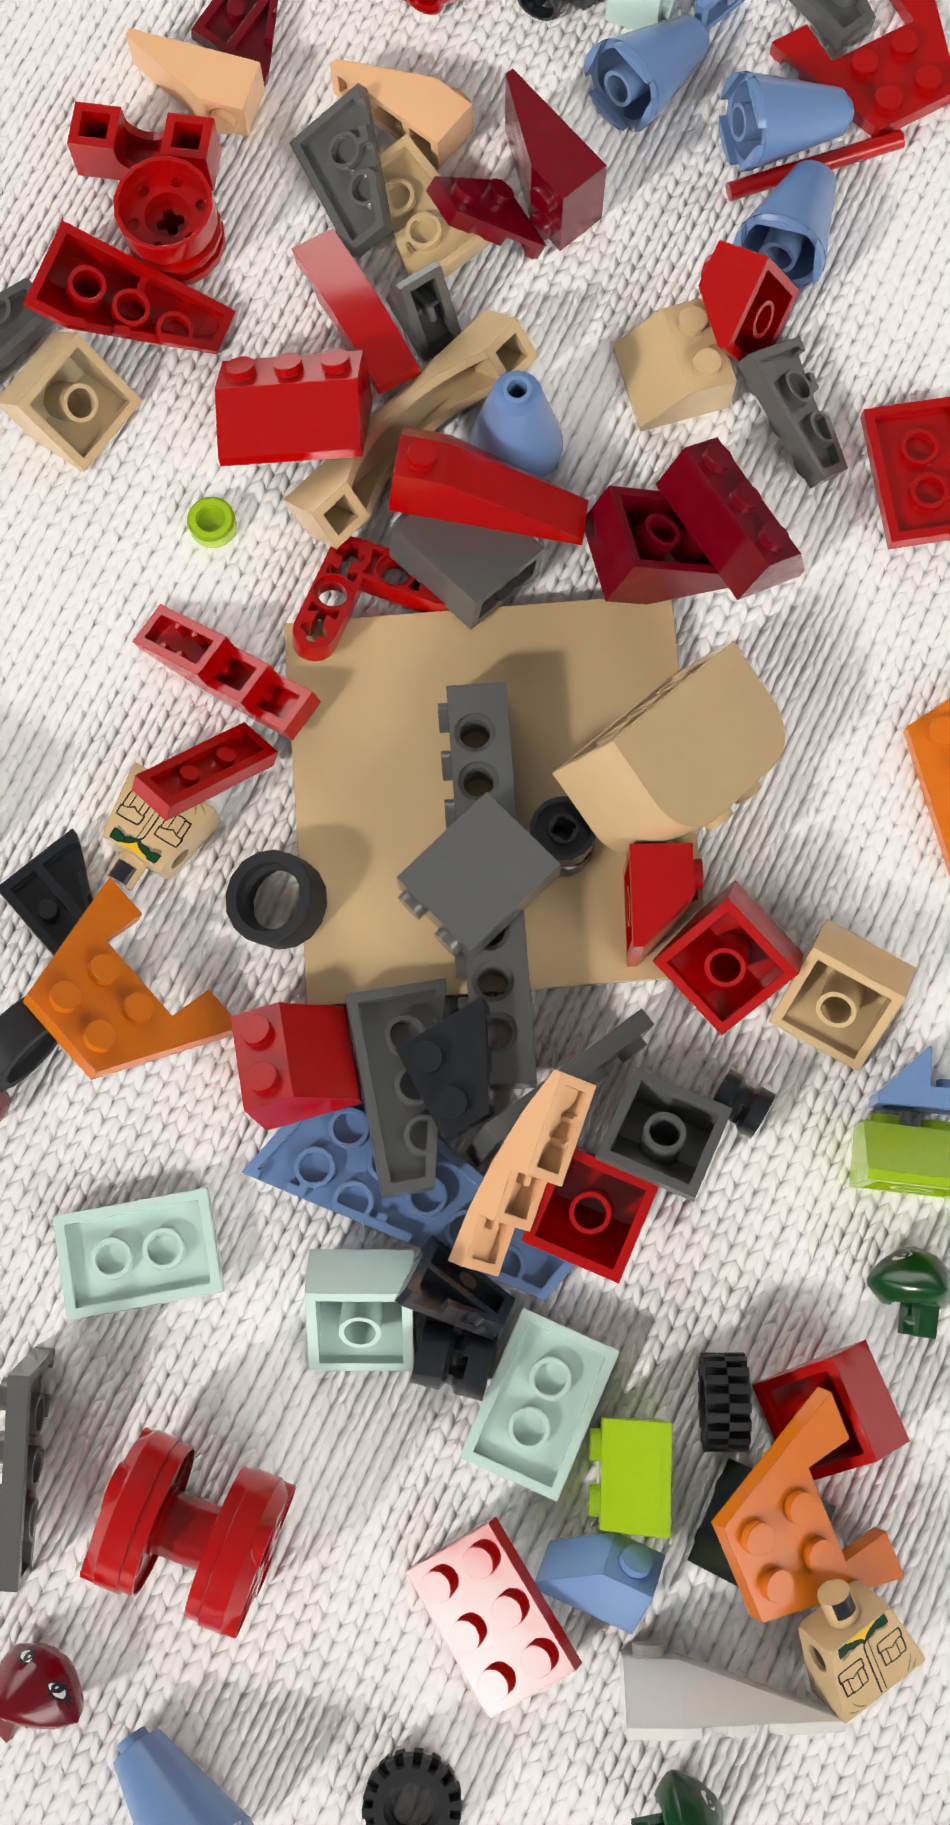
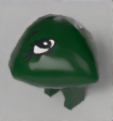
(918, 1283)
(683, 1802)

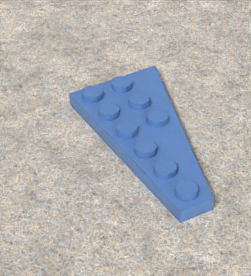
(334, 1167)

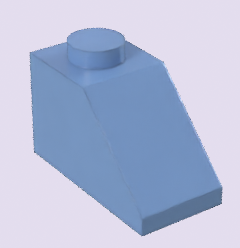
(602, 1576)

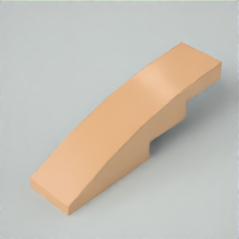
(531, 1155)

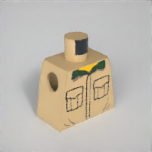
(149, 840)
(854, 1648)

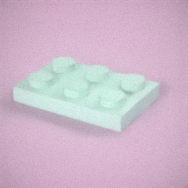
(138, 1254)
(539, 1404)

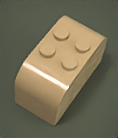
(678, 755)

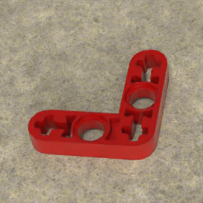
(362, 576)

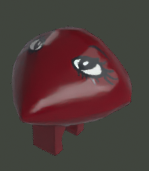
(38, 1689)

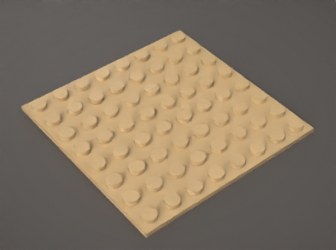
(376, 788)

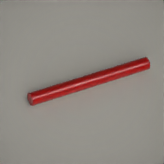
(833, 159)

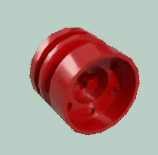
(165, 198)

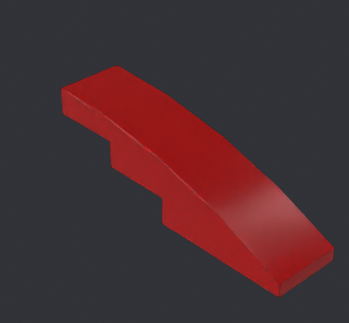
(356, 310)
(226, 671)

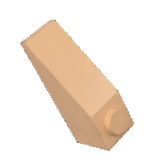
(202, 79)
(413, 104)

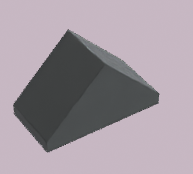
(425, 310)

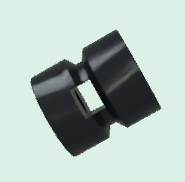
(563, 834)
(435, 1355)

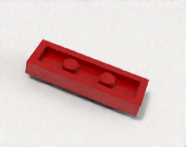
(204, 771)

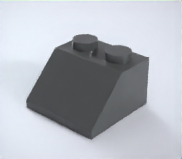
(664, 1134)

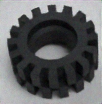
(724, 1402)
(412, 1768)

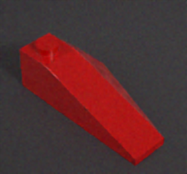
(116, 295)
(466, 485)

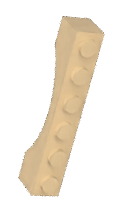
(344, 490)

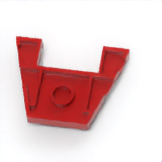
(888, 78)

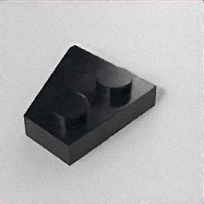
(51, 891)

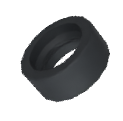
(243, 889)
(22, 1044)

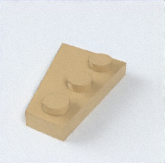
(416, 221)

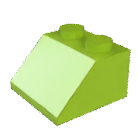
(901, 1156)
(633, 1476)

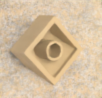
(674, 366)
(69, 399)
(843, 995)

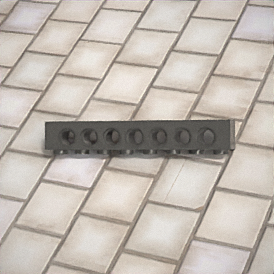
(486, 710)

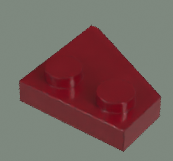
(239, 29)
(486, 210)

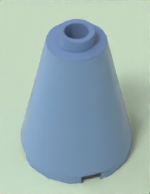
(644, 69)
(778, 117)
(794, 223)
(519, 425)
(168, 1786)

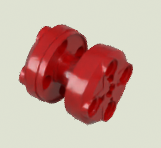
(153, 1516)

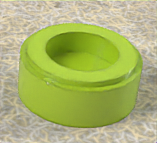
(212, 522)

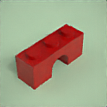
(108, 145)

